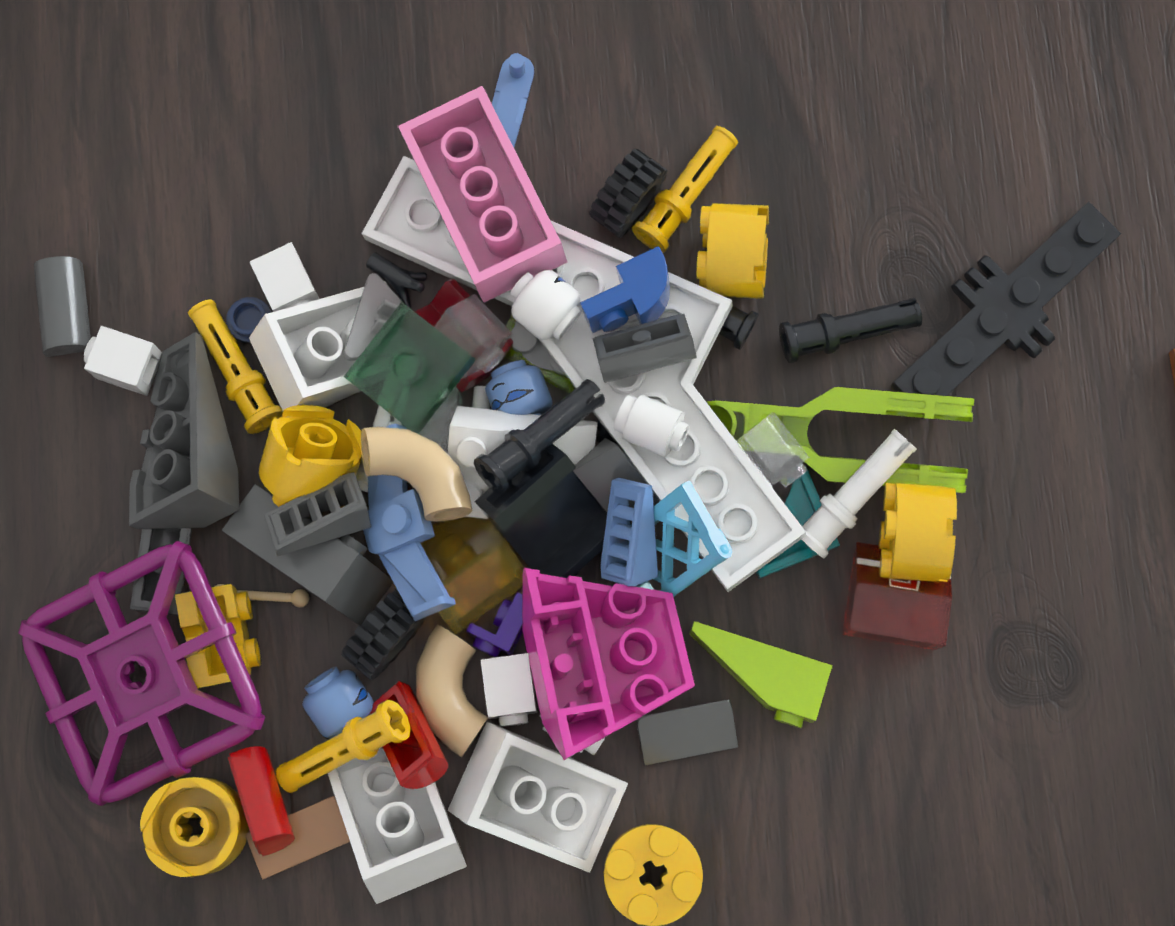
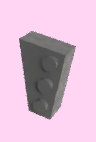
(328, 569)

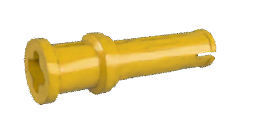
(677, 208)
(240, 387)
(358, 740)

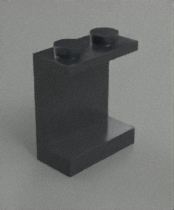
(548, 516)

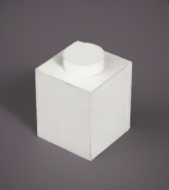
(284, 278)
(122, 360)
(509, 689)

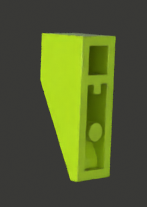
(773, 676)

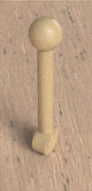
(298, 598)

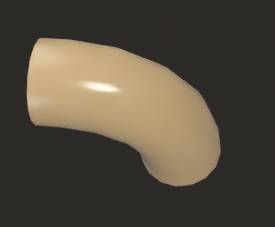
(422, 465)
(442, 693)

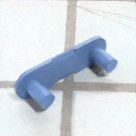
(512, 93)

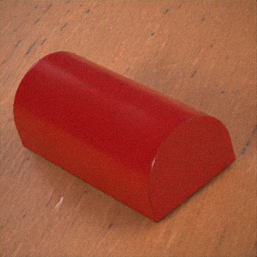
(418, 758)
(261, 799)

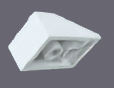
(305, 349)
(483, 430)
(537, 797)
(394, 831)

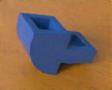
(641, 291)

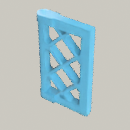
(698, 526)

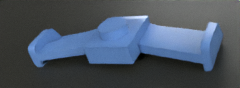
(396, 537)

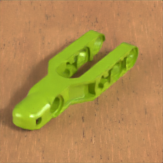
(742, 417)

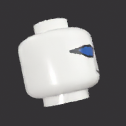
(545, 304)

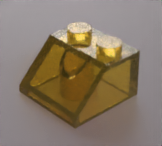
(474, 568)

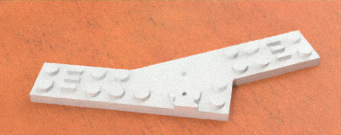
(722, 474)

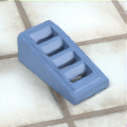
(629, 550)

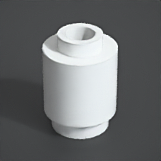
(651, 424)

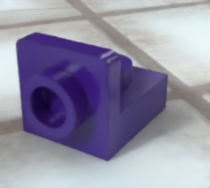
(509, 632)

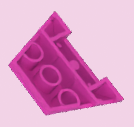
(599, 655)

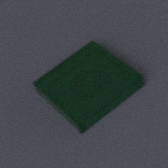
(409, 368)

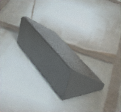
(604, 465)
(687, 732)

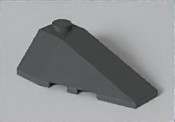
(188, 457)

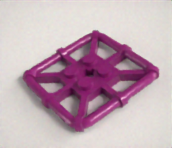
(168, 679)

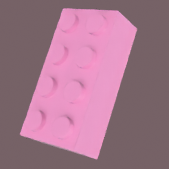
(483, 193)

